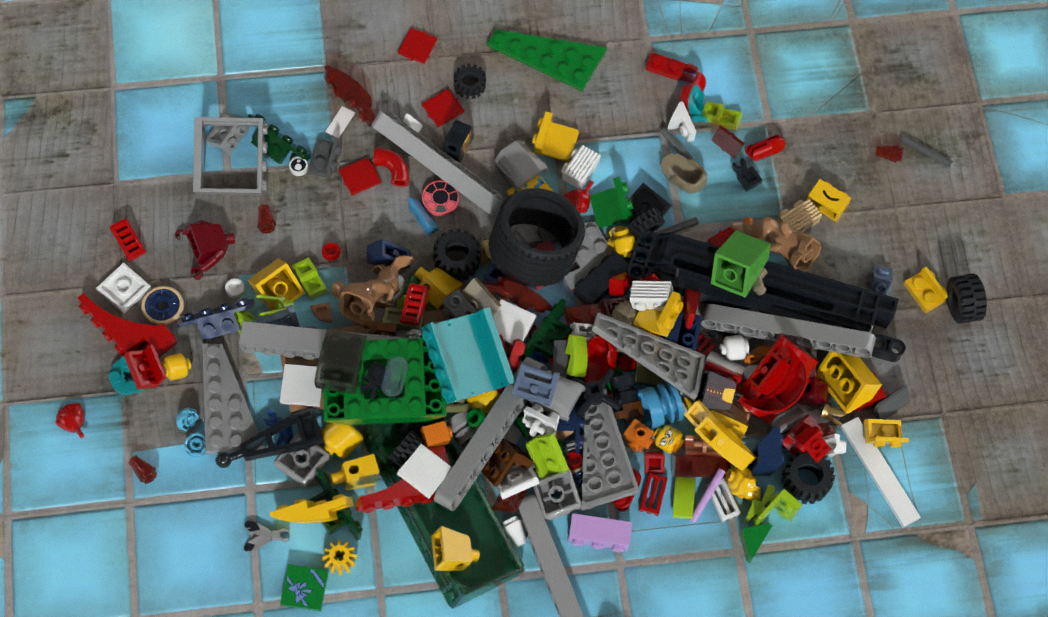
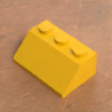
(848, 380)

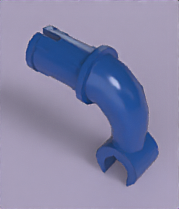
(285, 435)

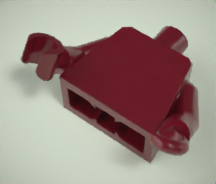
(207, 244)

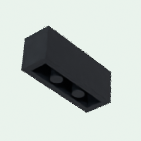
(596, 284)

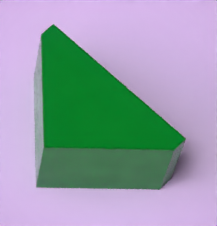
(752, 538)

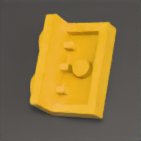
(884, 432)

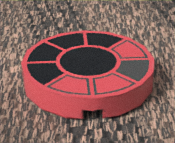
(440, 198)

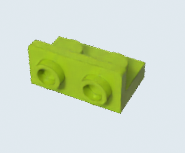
(546, 455)

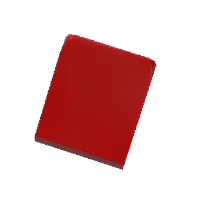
(618, 285)
(654, 462)

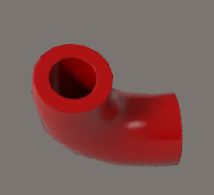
(394, 163)

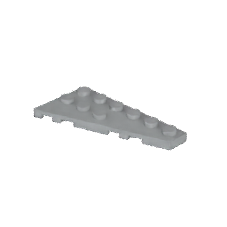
(666, 359)
(225, 409)
(605, 460)

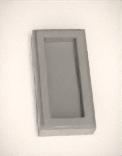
(789, 418)

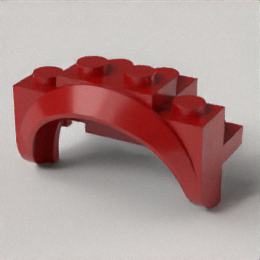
(778, 380)

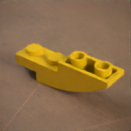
(718, 437)
(310, 512)

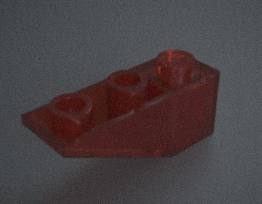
(698, 466)

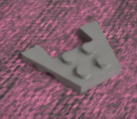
(590, 254)

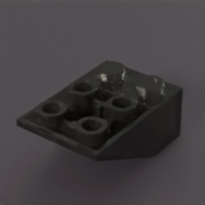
(340, 361)

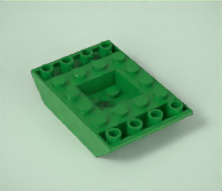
(418, 402)

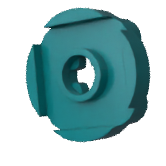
(118, 381)

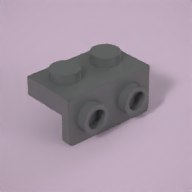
(456, 306)

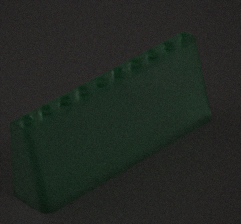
(472, 517)

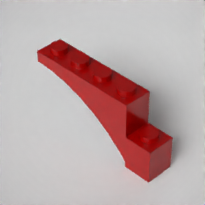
(127, 334)
(398, 494)

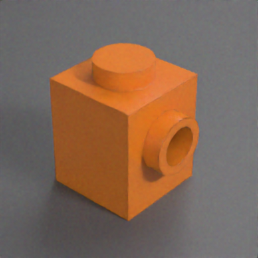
(638, 436)

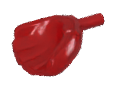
(580, 198)
(71, 418)

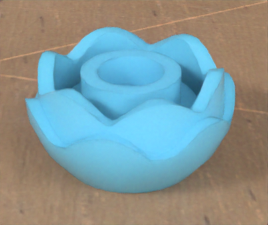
(186, 418)
(191, 441)

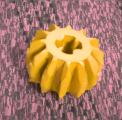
(334, 563)

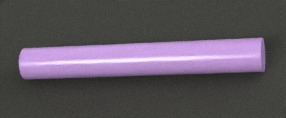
(707, 495)

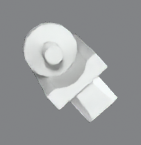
(539, 422)
(837, 446)

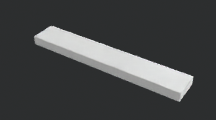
(880, 473)

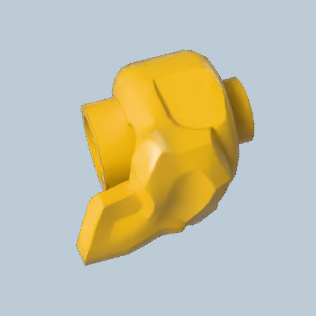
(621, 241)
(743, 484)

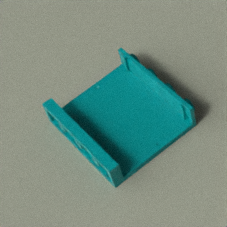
(467, 356)

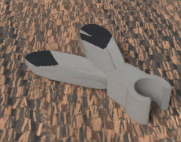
(264, 536)

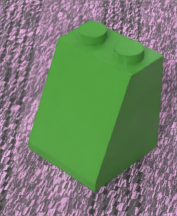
(739, 263)

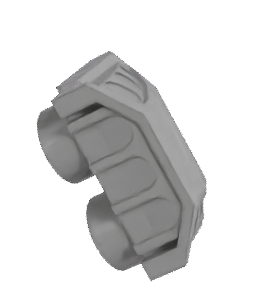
(519, 163)
(564, 397)

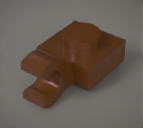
(381, 329)
(630, 411)

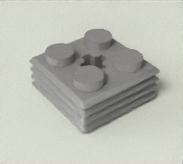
(305, 471)
(568, 501)

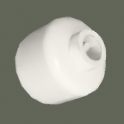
(734, 347)

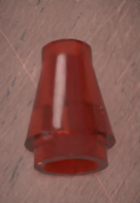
(891, 152)
(266, 222)
(143, 470)

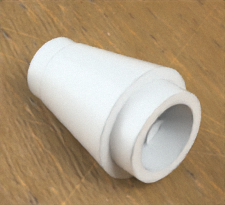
(515, 531)

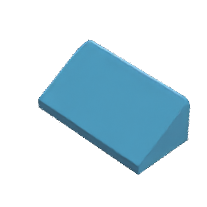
(422, 216)

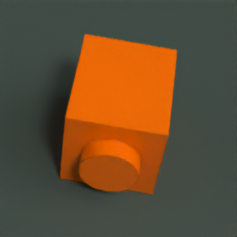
(436, 434)

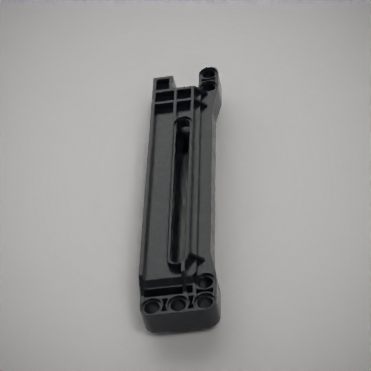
(787, 294)

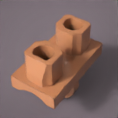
(698, 447)

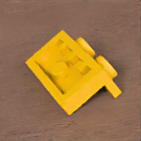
(926, 290)

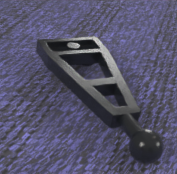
(308, 429)

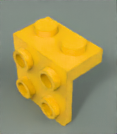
(554, 139)
(660, 321)

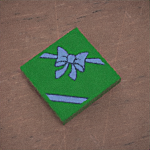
(304, 588)

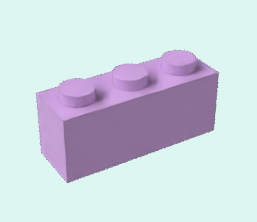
(600, 532)

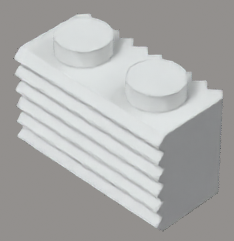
(580, 167)
(650, 294)

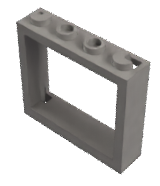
(198, 169)

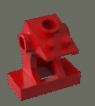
(808, 439)

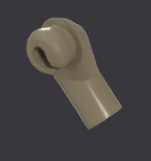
(758, 286)

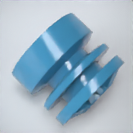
(660, 404)

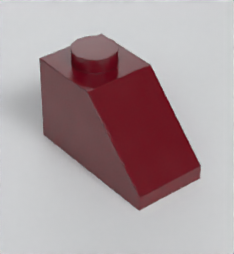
(815, 392)

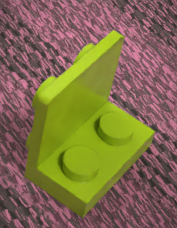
(783, 502)

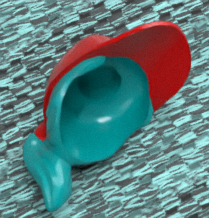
(692, 97)

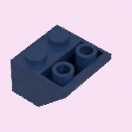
(681, 335)
(768, 454)

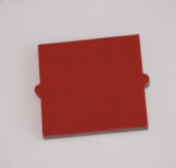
(727, 141)

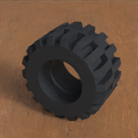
(457, 241)
(966, 298)
(801, 490)

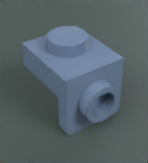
(881, 279)

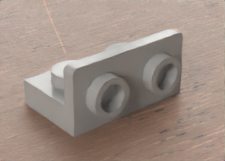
(226, 136)

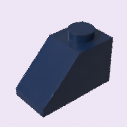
(385, 252)

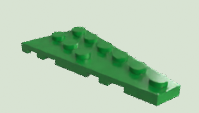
(560, 59)

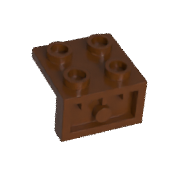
(502, 459)

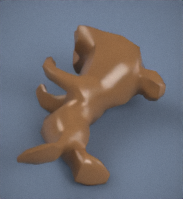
(797, 248)
(359, 298)

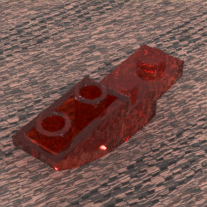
(350, 90)
(518, 294)
(587, 313)

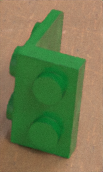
(612, 204)

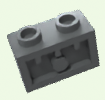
(324, 158)

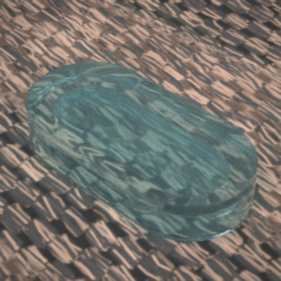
(394, 376)

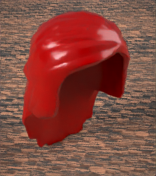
(600, 358)

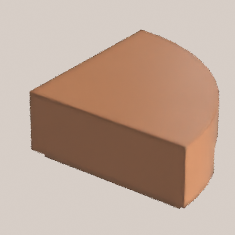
(322, 312)

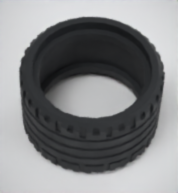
(546, 211)

